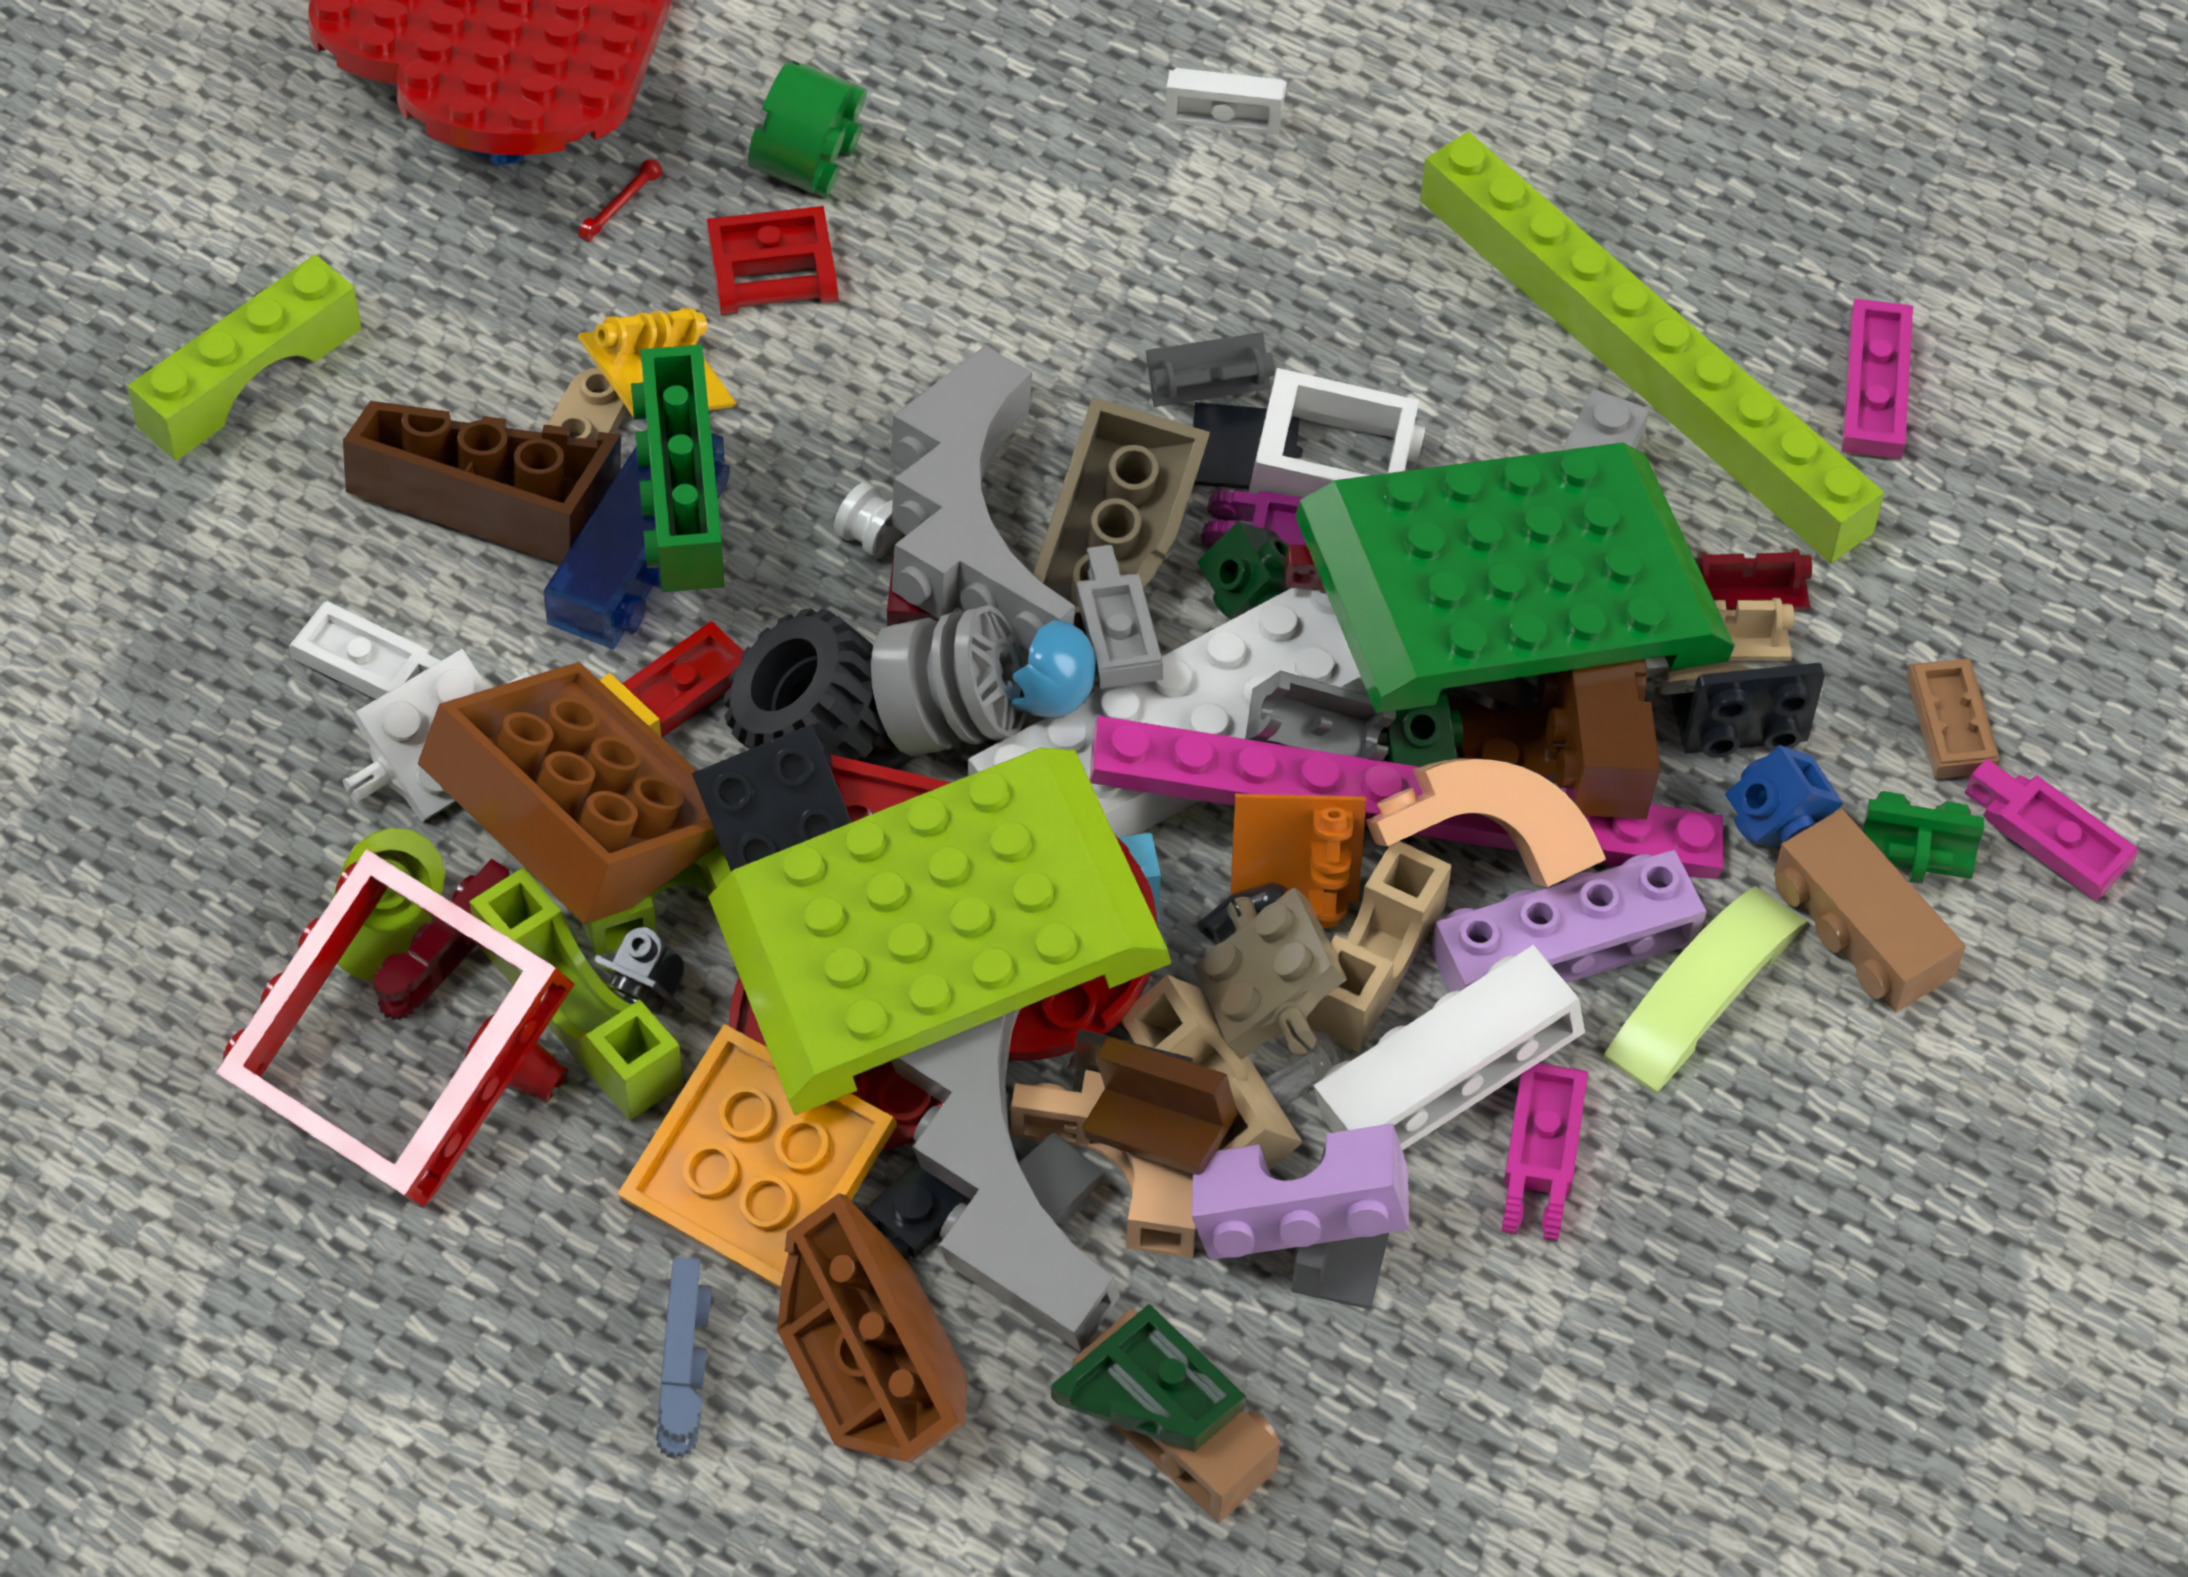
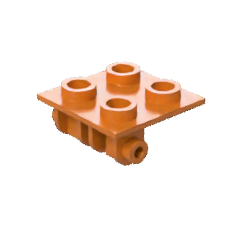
(1302, 845)

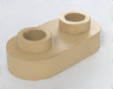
(589, 411)

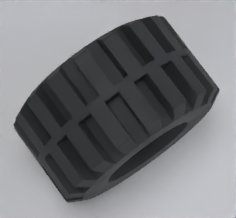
(806, 675)

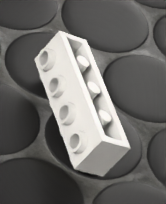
(1455, 1051)

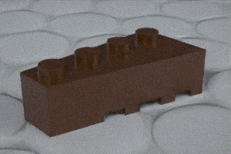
(480, 475)
(1603, 737)

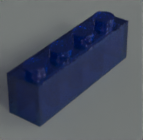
(605, 573)

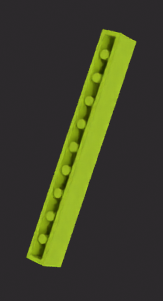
(1652, 347)

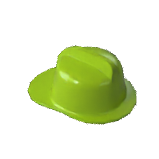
(394, 918)

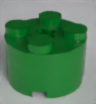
(807, 127)

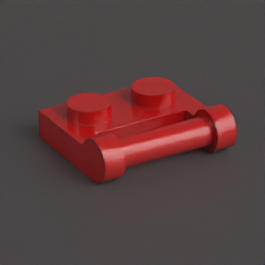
(772, 244)

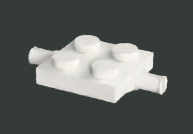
(398, 729)

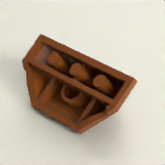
(867, 1338)

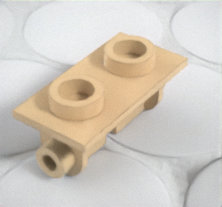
(1759, 629)

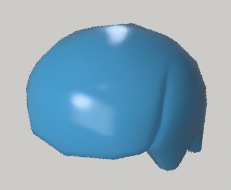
(1058, 671)

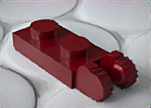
(433, 954)

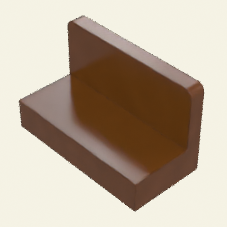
(1160, 1106)

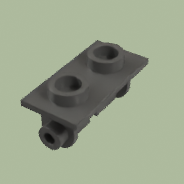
(1209, 369)

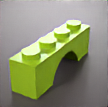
(195, 387)
(611, 1039)

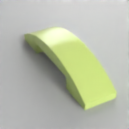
(1701, 986)

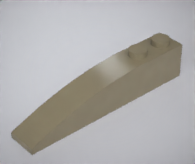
(1121, 491)

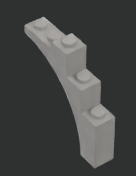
(950, 543)
(1003, 1233)

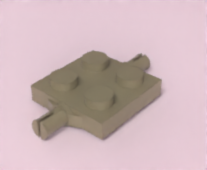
(1269, 974)

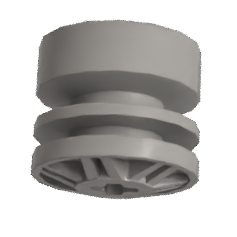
(947, 680)

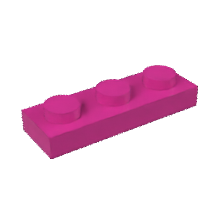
(1877, 378)

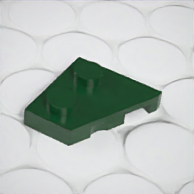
(1151, 1384)

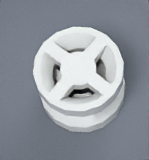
(867, 519)

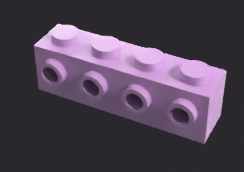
(1577, 925)

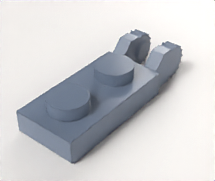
(682, 1363)

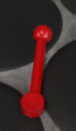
(649, 170)

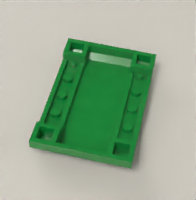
(1508, 572)

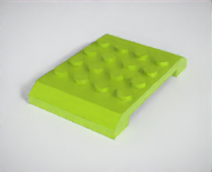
(933, 920)

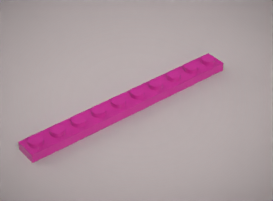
(1220, 766)

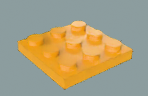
(741, 1167)

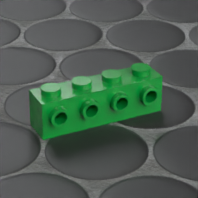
(682, 469)

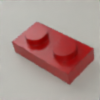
(687, 676)

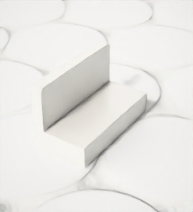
(1224, 100)

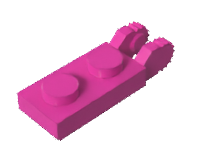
(1544, 1143)

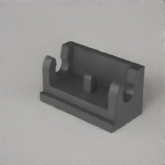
(1316, 717)

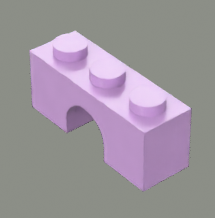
(1350, 1195)

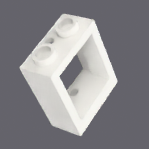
(1336, 406)

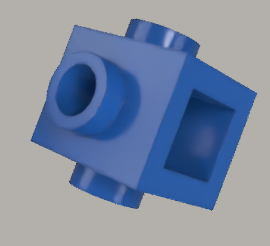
(1781, 797)

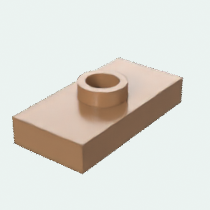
(1951, 717)

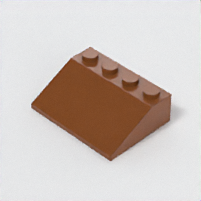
(571, 787)

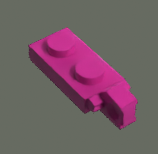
(2052, 828)

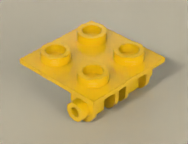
(618, 342)

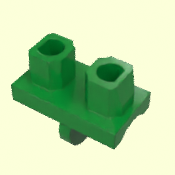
(1924, 838)

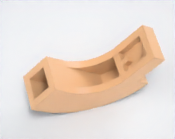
(1534, 812)
(1160, 1193)

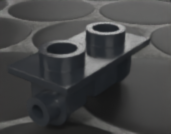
(646, 971)

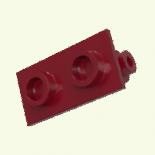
(1758, 578)

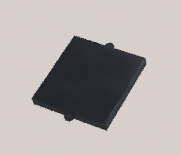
(1235, 443)

